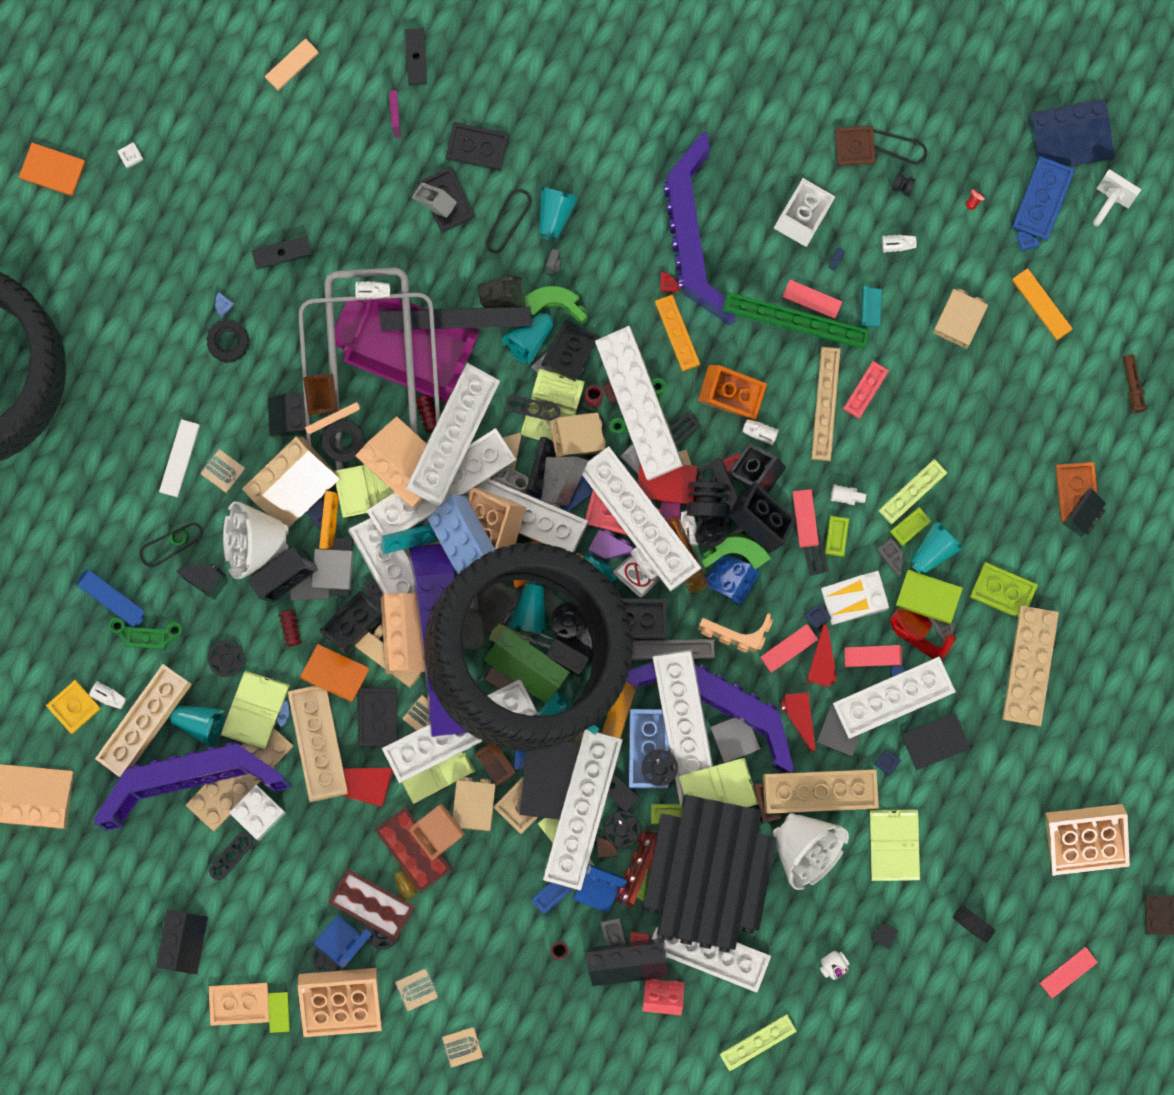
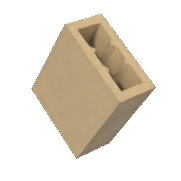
(960, 318)
(577, 435)
(474, 804)

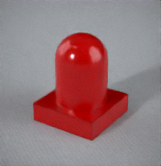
(974, 199)

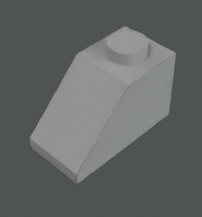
(434, 199)

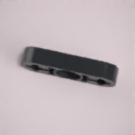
(518, 409)
(237, 842)

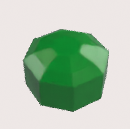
(179, 538)

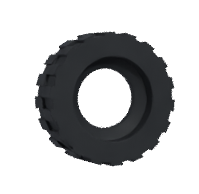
(228, 355)
(330, 433)
(974, 924)

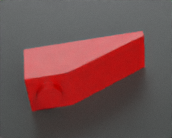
(823, 664)
(799, 714)

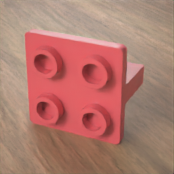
(663, 996)

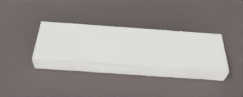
(179, 458)

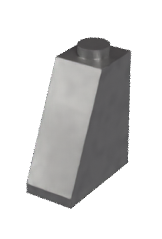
(561, 479)

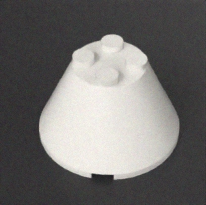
(251, 539)
(808, 848)

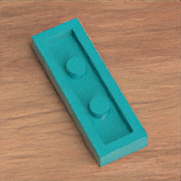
(407, 539)

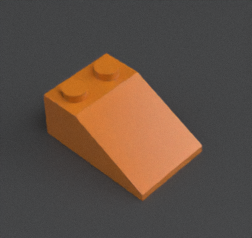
(732, 391)

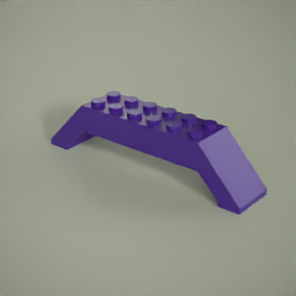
(686, 231)
(431, 575)
(736, 704)
(180, 774)

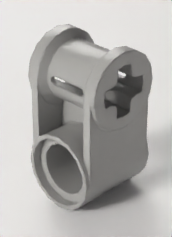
(511, 479)

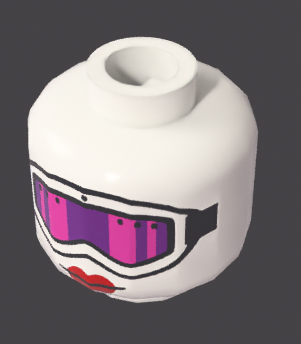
(834, 965)

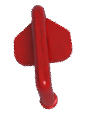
(914, 629)

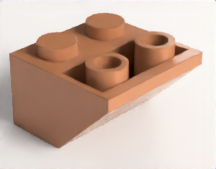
(436, 832)

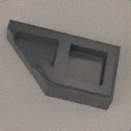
(892, 555)
(942, 628)

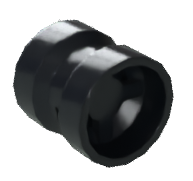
(899, 182)

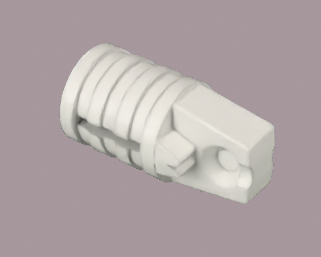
(904, 243)
(371, 289)
(760, 431)
(847, 495)
(690, 527)
(643, 564)
(113, 698)

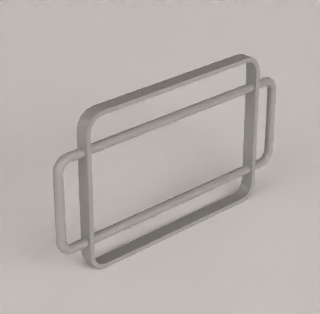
(407, 337)

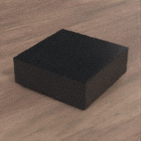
(884, 935)

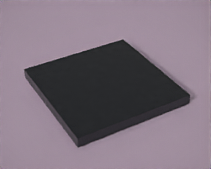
(547, 780)

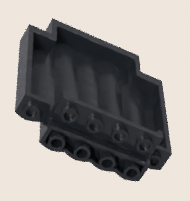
(709, 873)

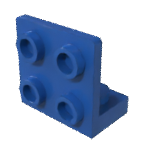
(732, 578)
(599, 888)
(341, 941)

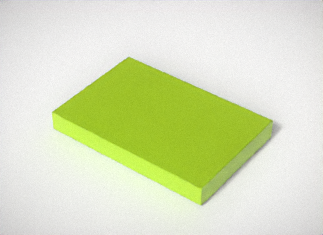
(1002, 590)
(929, 597)

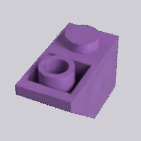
(608, 547)

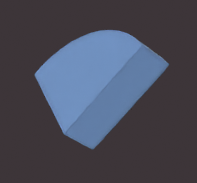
(223, 305)
(284, 714)

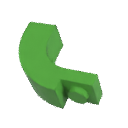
(555, 296)
(740, 544)

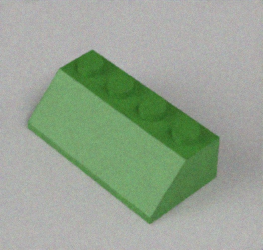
(525, 663)

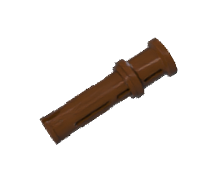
(1135, 392)

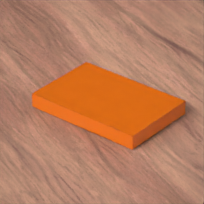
(52, 169)
(1072, 483)
(334, 673)

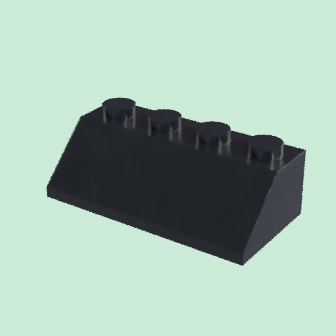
(627, 962)

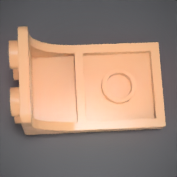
(744, 642)

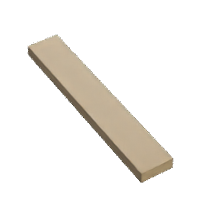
(825, 404)

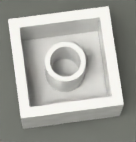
(257, 812)

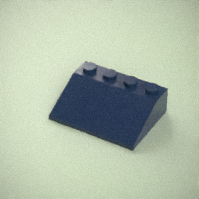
(1073, 133)

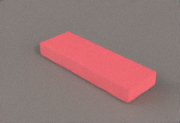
(812, 299)
(866, 389)
(805, 518)
(789, 648)
(873, 656)
(1068, 972)

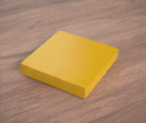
(73, 707)

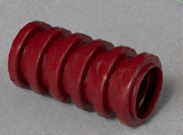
(593, 402)
(427, 412)
(290, 628)
(552, 949)

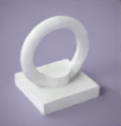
(1118, 191)

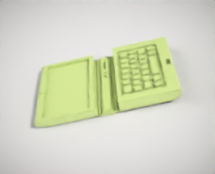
(553, 390)
(359, 490)
(255, 710)
(438, 777)
(722, 783)
(894, 845)

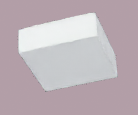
(130, 155)

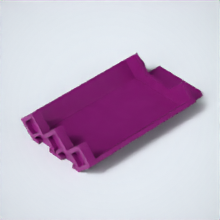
(384, 350)

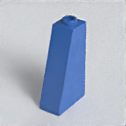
(110, 598)

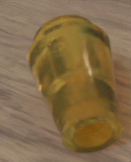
(405, 886)

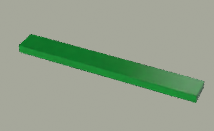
(795, 320)

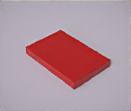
(669, 486)

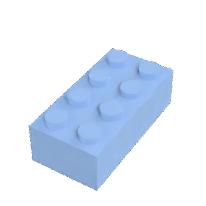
(460, 532)
(646, 735)

